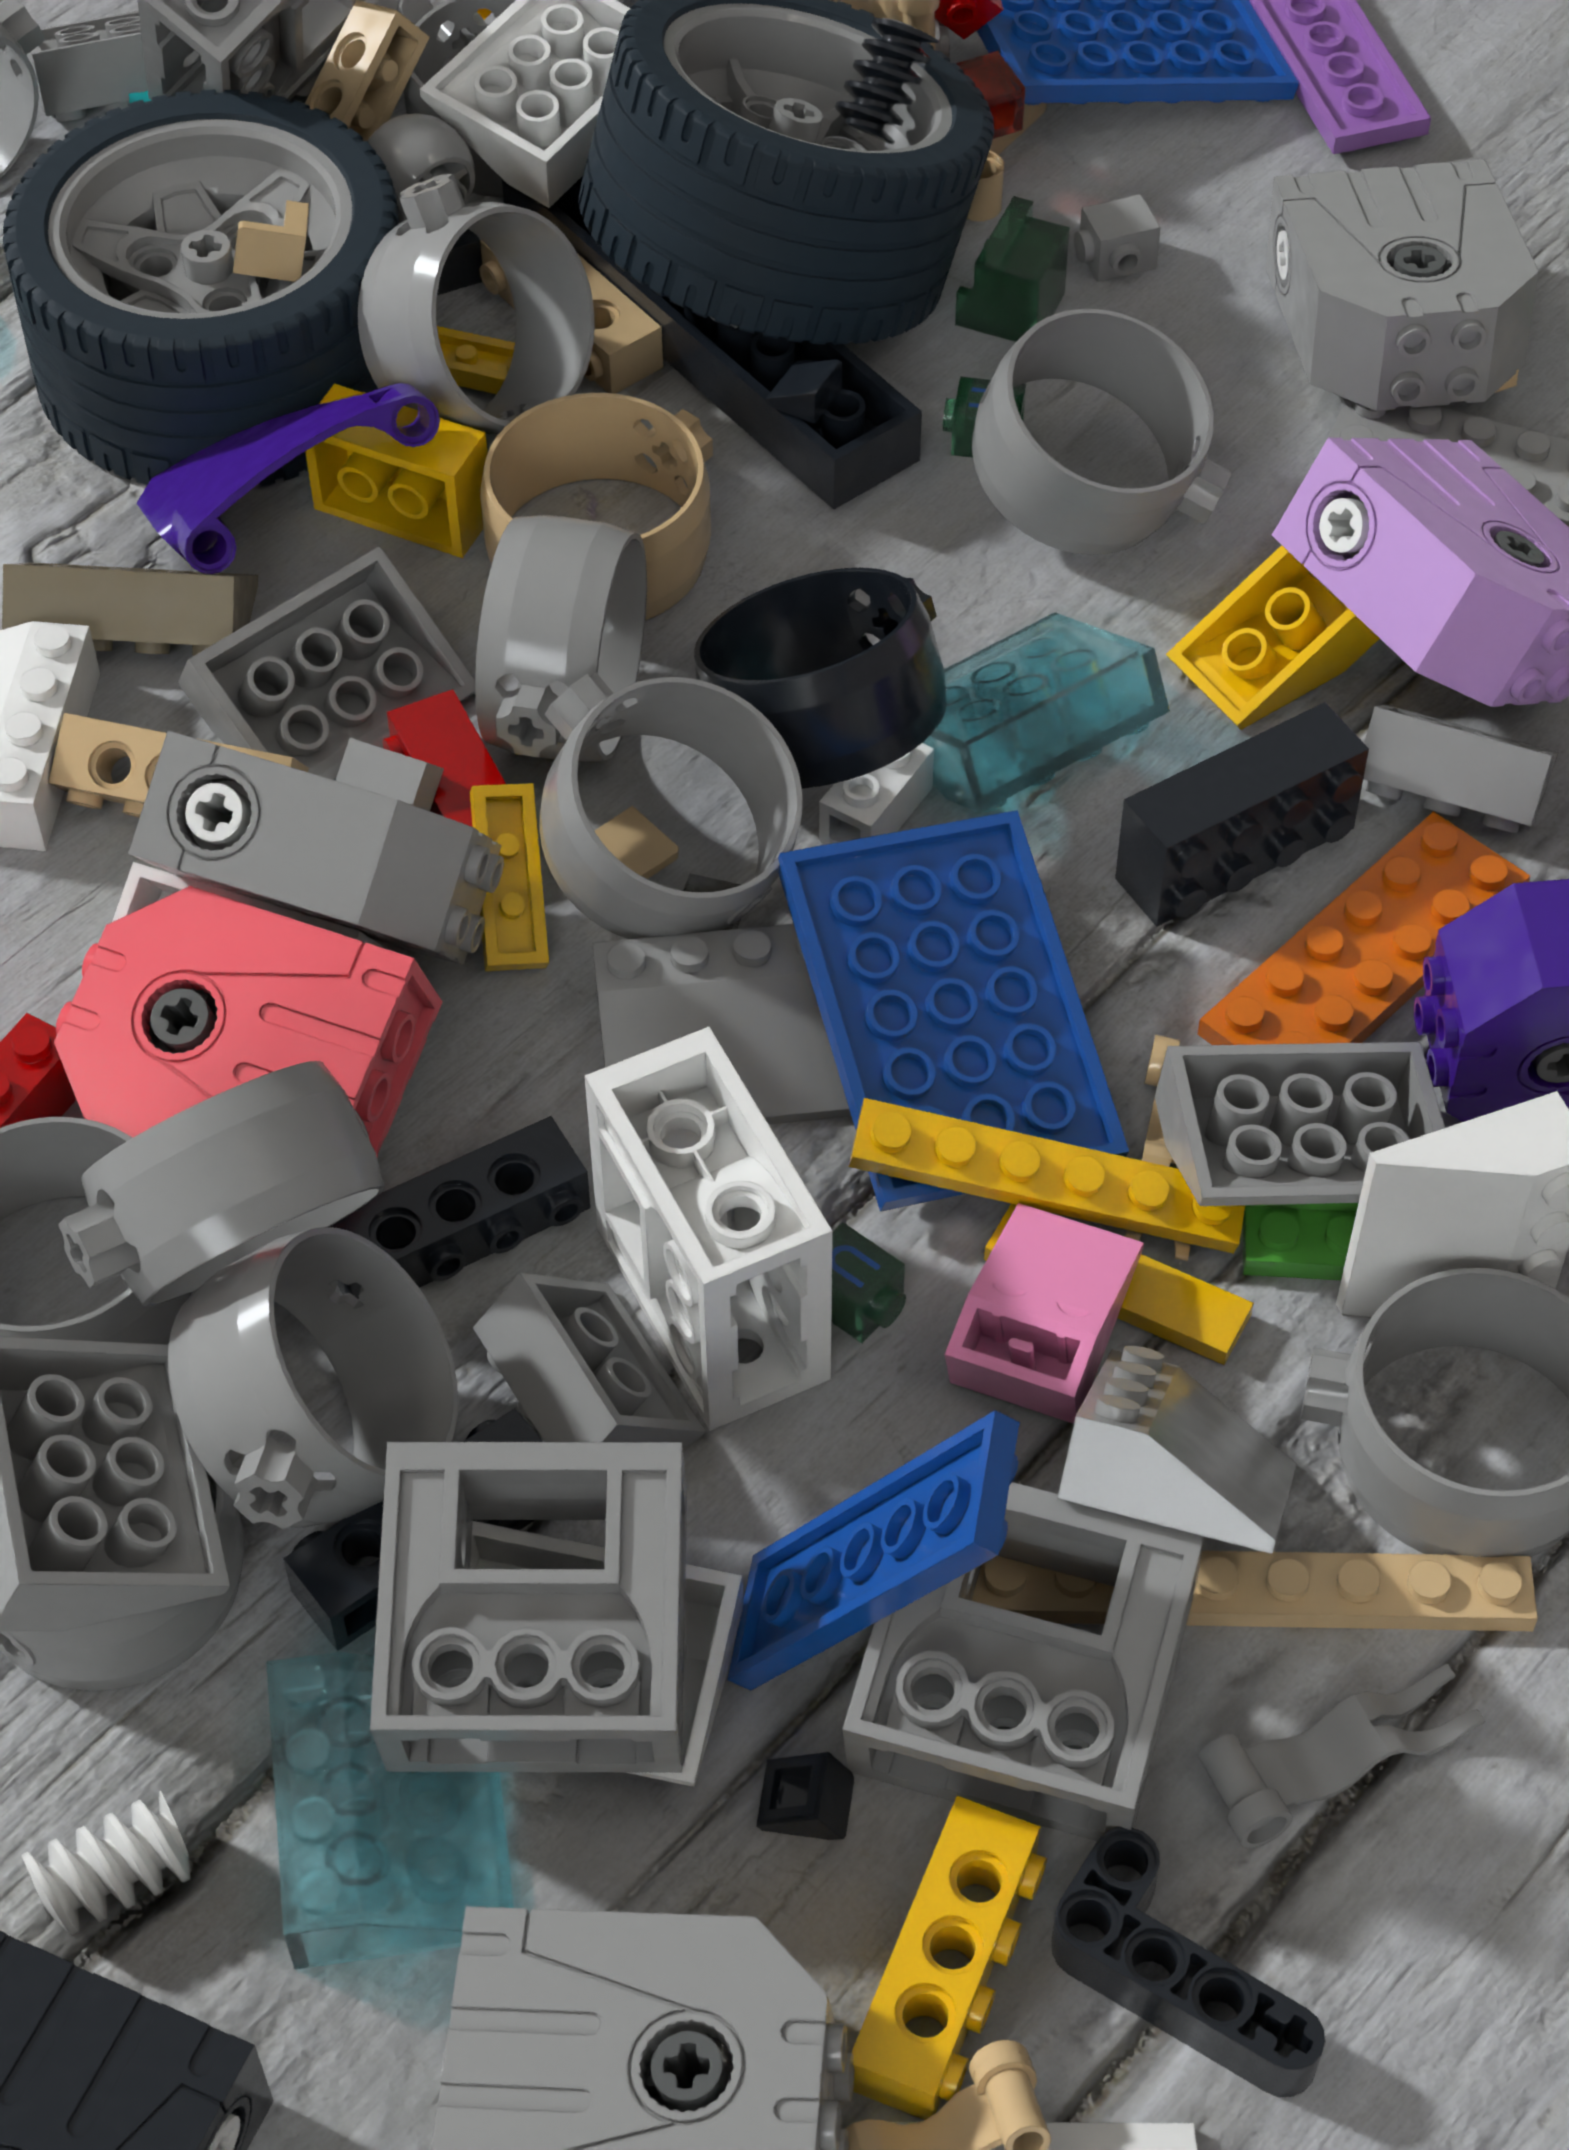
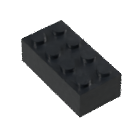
(1240, 814)

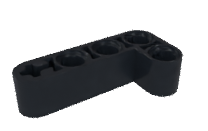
(1194, 1973)

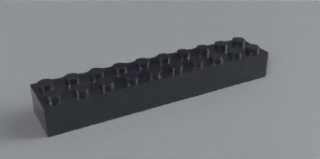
(853, 445)

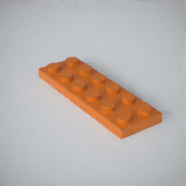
(1365, 947)

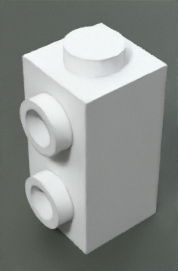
(878, 800)

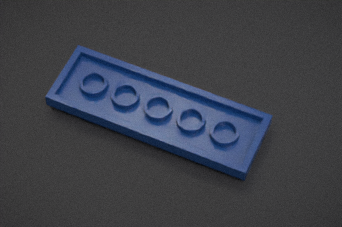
(877, 1551)

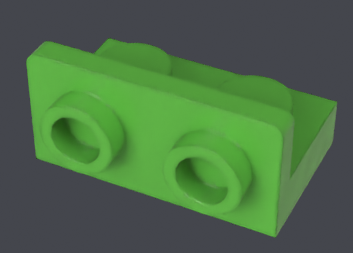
(1297, 1240)

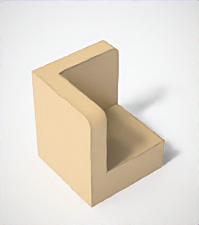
(273, 249)
(638, 843)

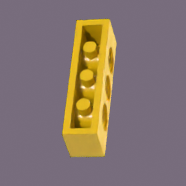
(973, 1848)

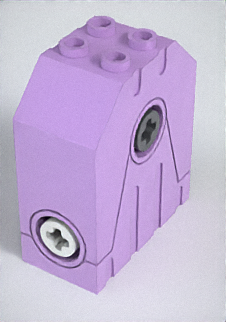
(1440, 562)

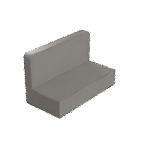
(389, 774)

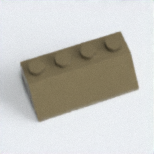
(130, 603)

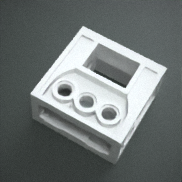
(710, 1226)

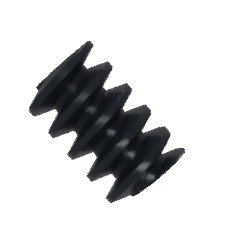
(884, 77)

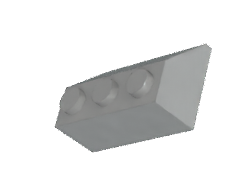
(1456, 767)
(582, 1365)

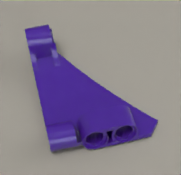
(193, 493)

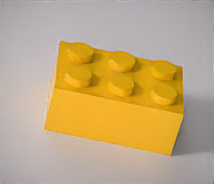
(402, 490)

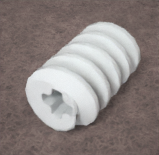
(109, 1865)

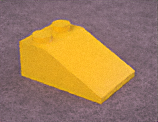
(1271, 641)

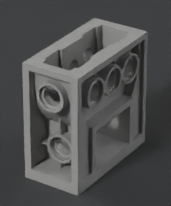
(237, 44)
(531, 1626)
(1032, 1676)

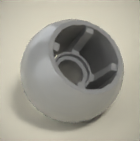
(421, 148)

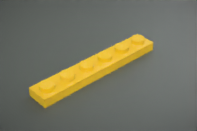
(1039, 1175)

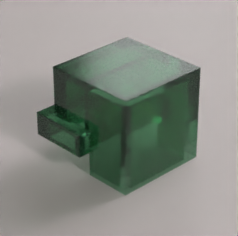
(1016, 275)

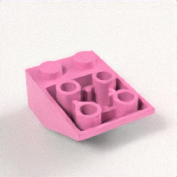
(1042, 1312)

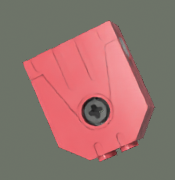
(227, 992)

